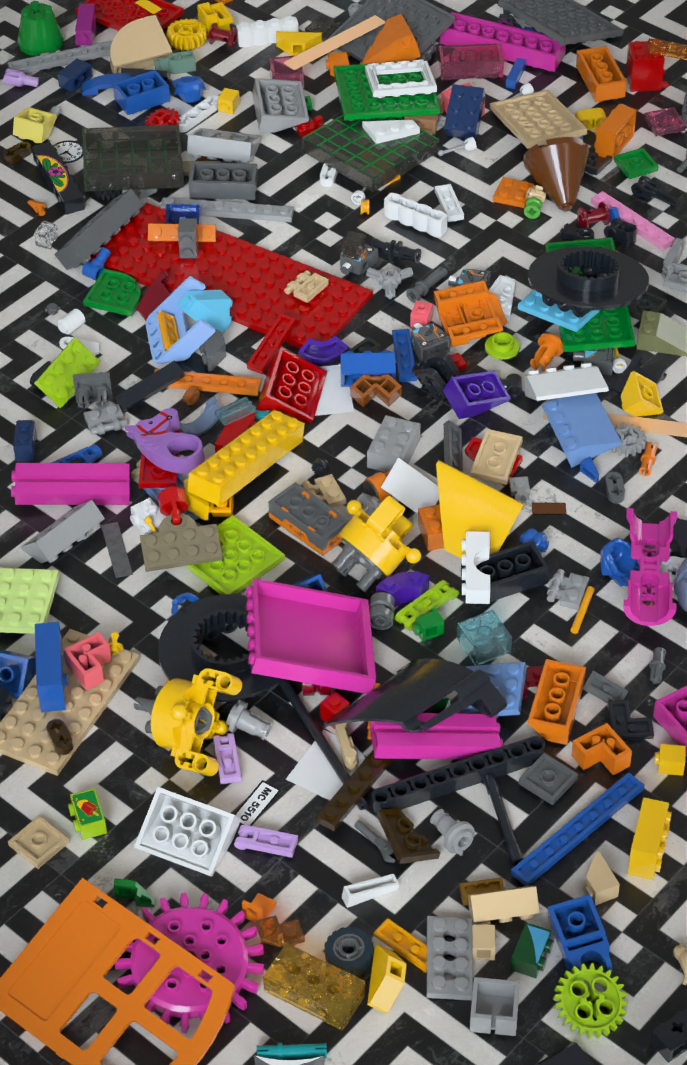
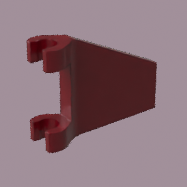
(154, 296)

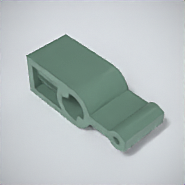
(177, 62)

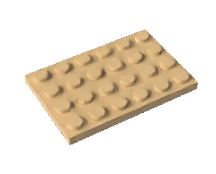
(537, 118)

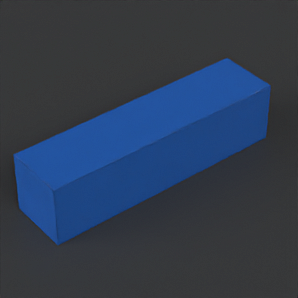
(515, 73)

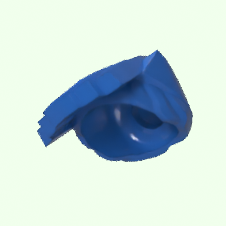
(189, 88)
(617, 561)

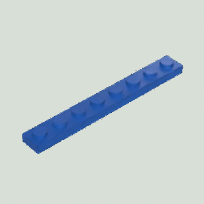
(577, 829)

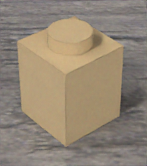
(483, 942)

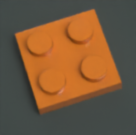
(512, 192)

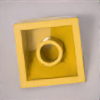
(641, 396)

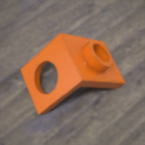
(259, 908)

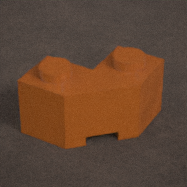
(381, 386)

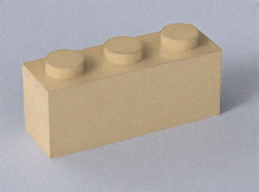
(503, 905)

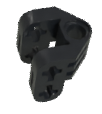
(428, 372)

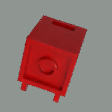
(644, 69)

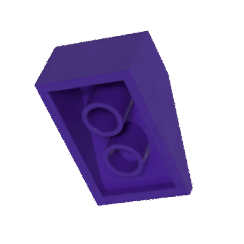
(475, 393)

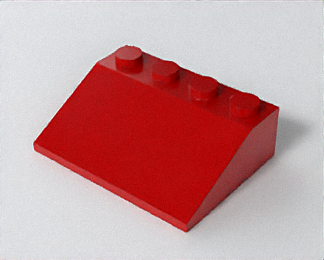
(292, 386)

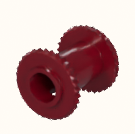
(222, 35)
(594, 215)

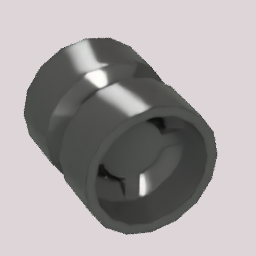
(381, 610)

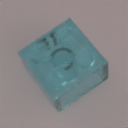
(484, 637)

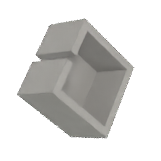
(494, 1006)

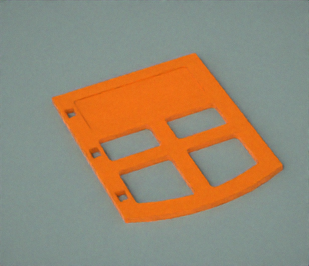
(71, 961)

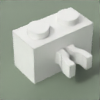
(145, 509)

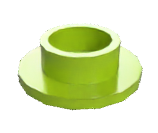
(502, 346)

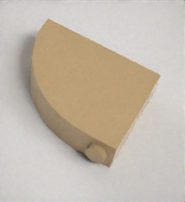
(138, 45)

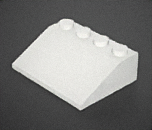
(564, 382)
(187, 832)

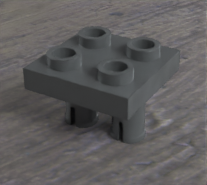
(93, 388)

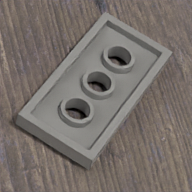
(437, 966)

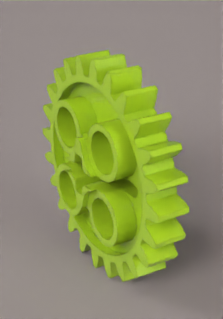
(609, 998)

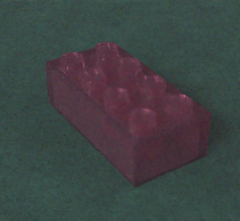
(471, 61)

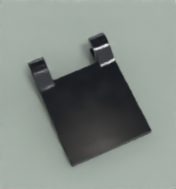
(635, 365)

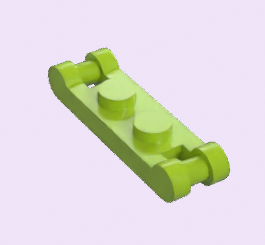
(422, 605)

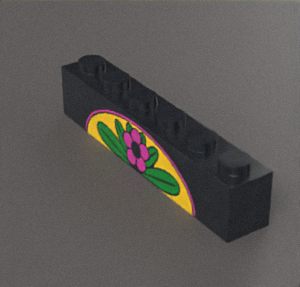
(58, 178)

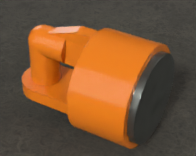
(373, 484)

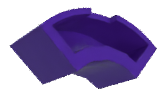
(323, 352)
(404, 586)

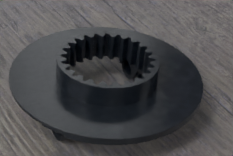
(617, 282)
(203, 621)

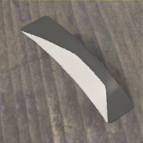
(266, 1061)

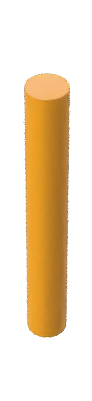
(582, 610)

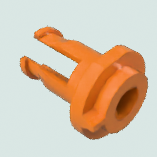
(549, 347)

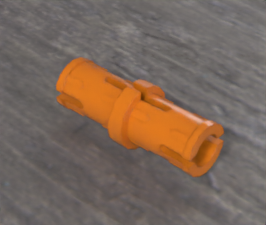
(648, 459)

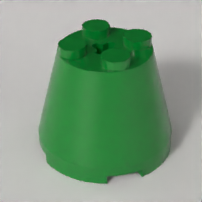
(39, 30)

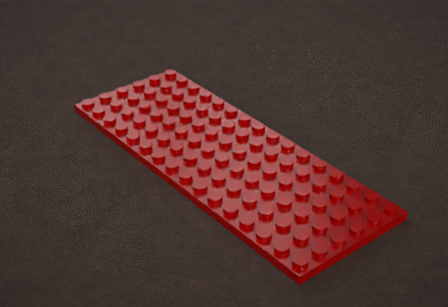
(244, 272)

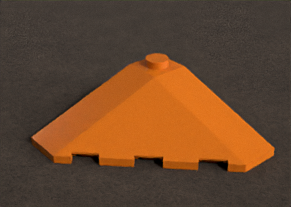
(393, 43)

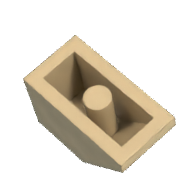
(600, 881)

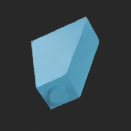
(208, 306)

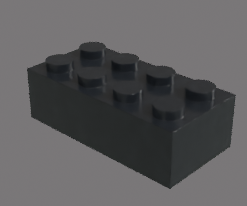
(514, 570)

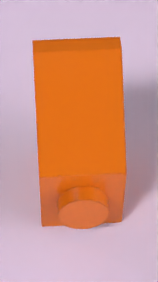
(336, 59)

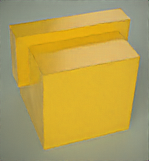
(214, 13)

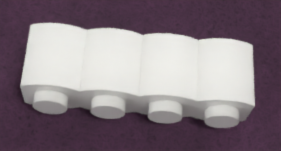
(264, 31)
(416, 215)

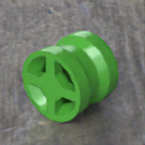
(533, 203)

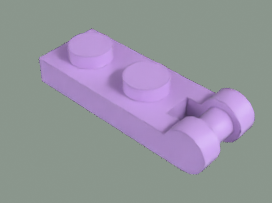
(227, 758)
(266, 840)

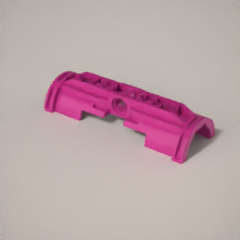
(649, 571)

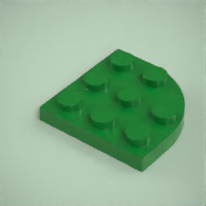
(114, 293)

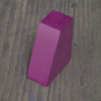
(85, 24)

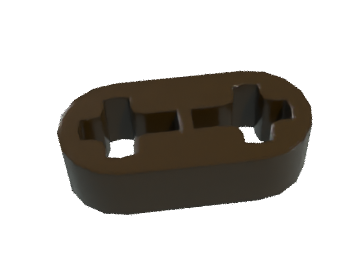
(17, 152)
(56, 738)

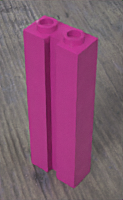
(70, 483)
(453, 738)

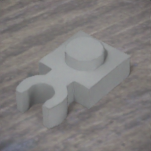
(520, 488)

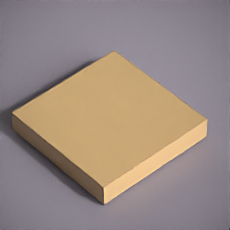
(38, 842)

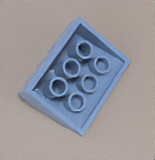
(581, 426)

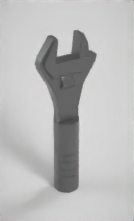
(384, 847)

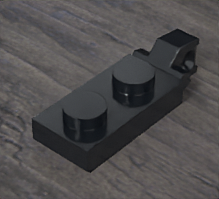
(507, 19)

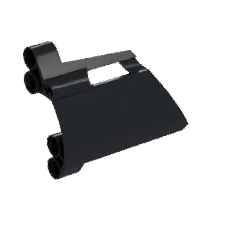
(420, 687)

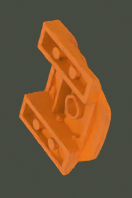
(469, 312)

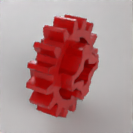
(163, 117)

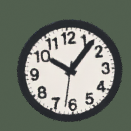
(69, 150)

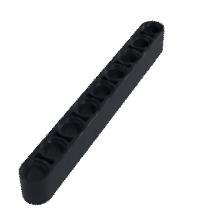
(458, 775)

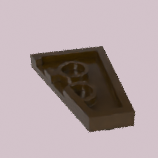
(404, 839)

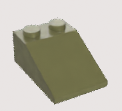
(661, 334)

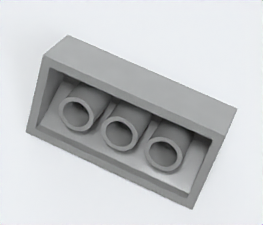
(64, 532)

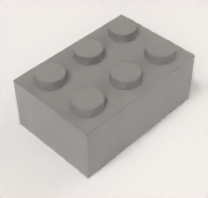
(393, 440)

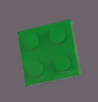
(636, 163)

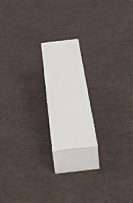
(369, 889)

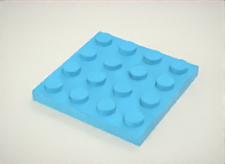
(535, 306)

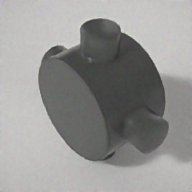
(52, 309)

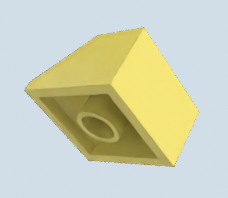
(33, 124)

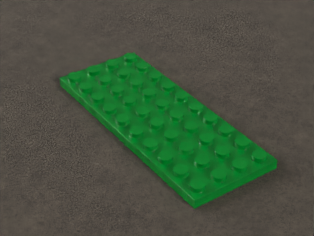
(608, 327)

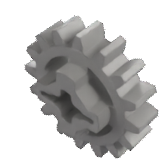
(631, 438)

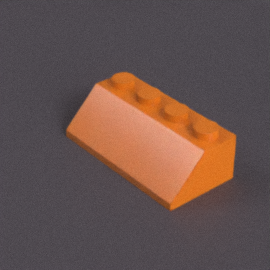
(557, 700)

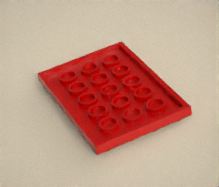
(119, 13)

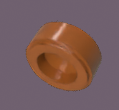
(191, 396)

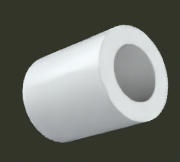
(71, 321)

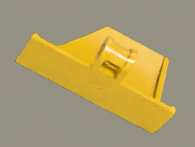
(472, 507)

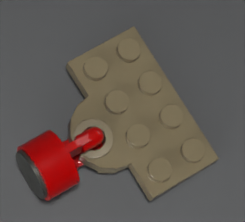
(179, 538)

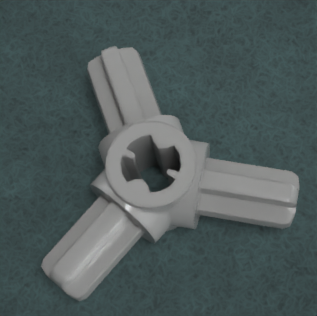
(389, 278)

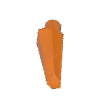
(37, 206)

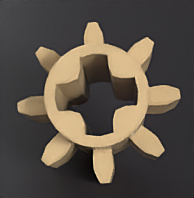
(537, 192)

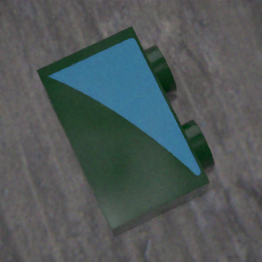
(531, 950)

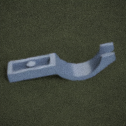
(204, 421)

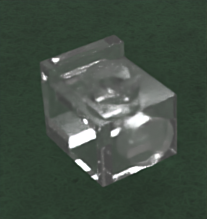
(46, 235)

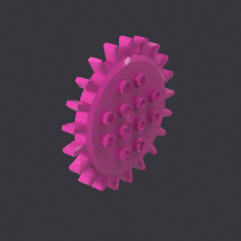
(188, 997)

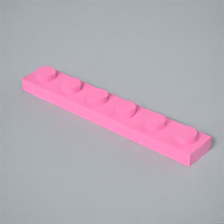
(644, 227)

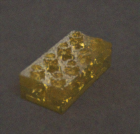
(314, 986)

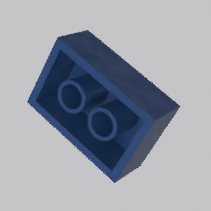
(464, 111)

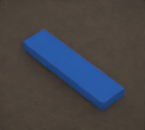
(403, 355)

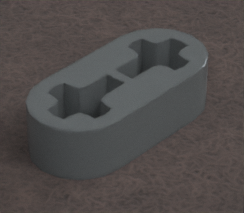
(610, 487)

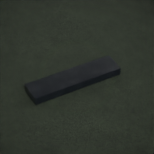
(149, 386)

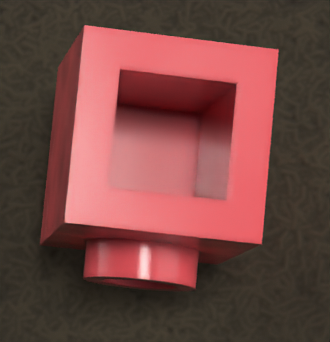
(421, 313)

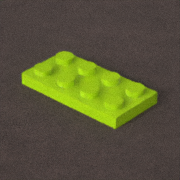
(58, 377)

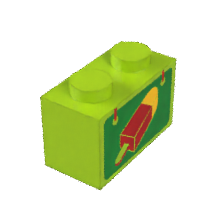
(88, 814)

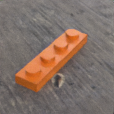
(169, 232)

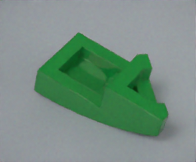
(132, 890)

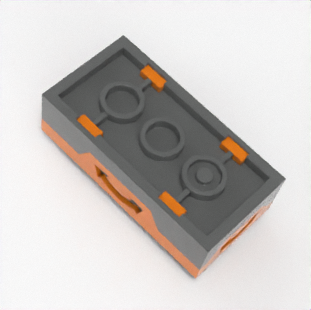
(307, 518)

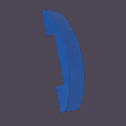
(102, 82)

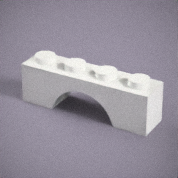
(476, 583)

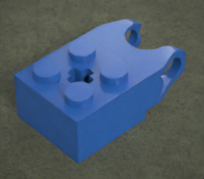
(579, 932)

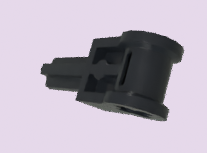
(650, 190)

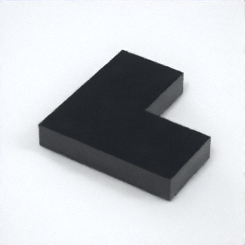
(625, 726)

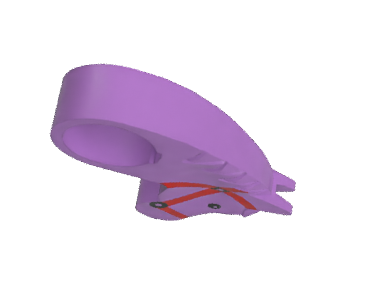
(159, 443)

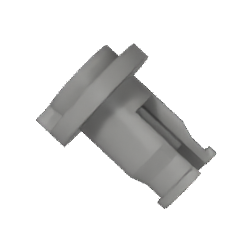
(247, 721)
(456, 835)

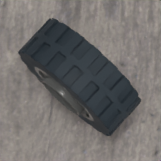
(348, 940)

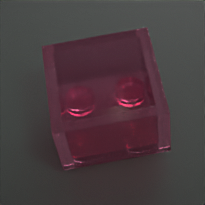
(281, 71)

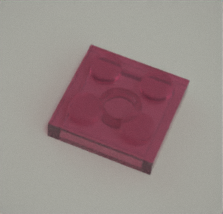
(665, 121)

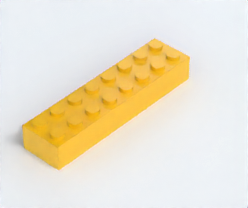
(245, 457)

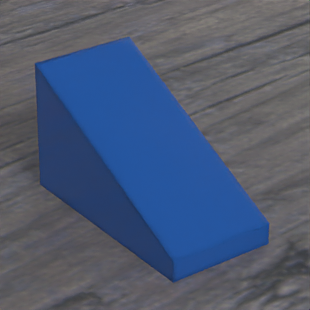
(588, 468)

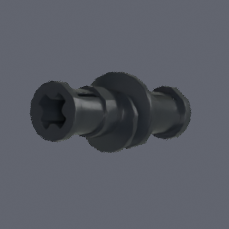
(396, 250)

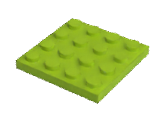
(244, 558)

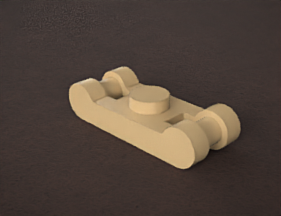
(346, 747)

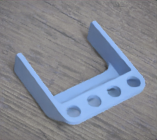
(189, 339)

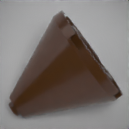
(558, 168)

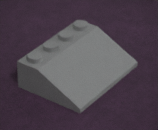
(279, 104)
(223, 145)

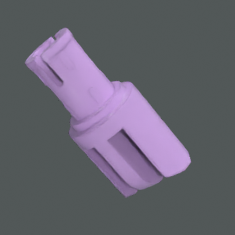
(19, 78)

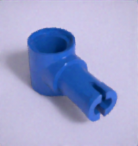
(96, 266)

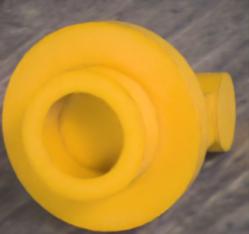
(115, 647)

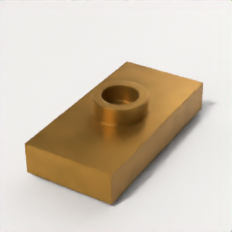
(479, 887)

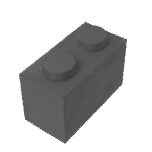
(188, 238)

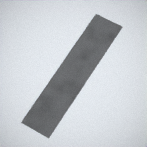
(116, 550)

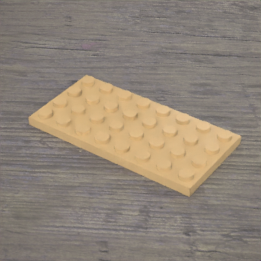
(24, 727)

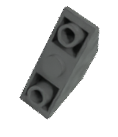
(214, 350)

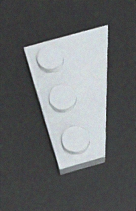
(389, 130)
(504, 289)

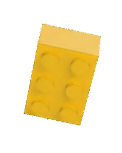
(649, 839)

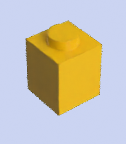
(228, 101)
(670, 759)

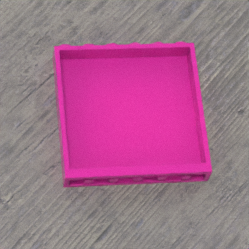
(310, 636)

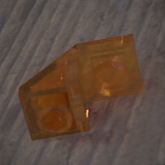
(279, 934)

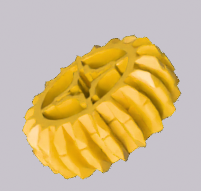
(187, 34)

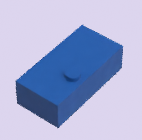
(50, 667)

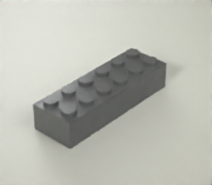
(99, 230)

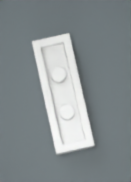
(449, 202)

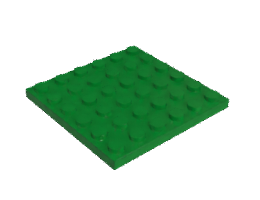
(359, 103)

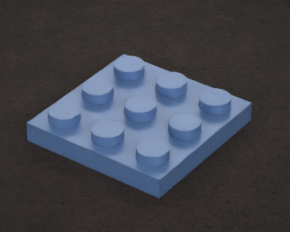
(509, 681)

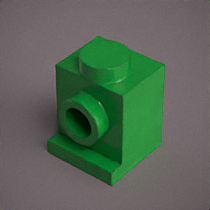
(428, 625)

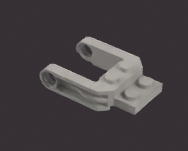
(673, 272)

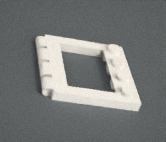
(397, 89)

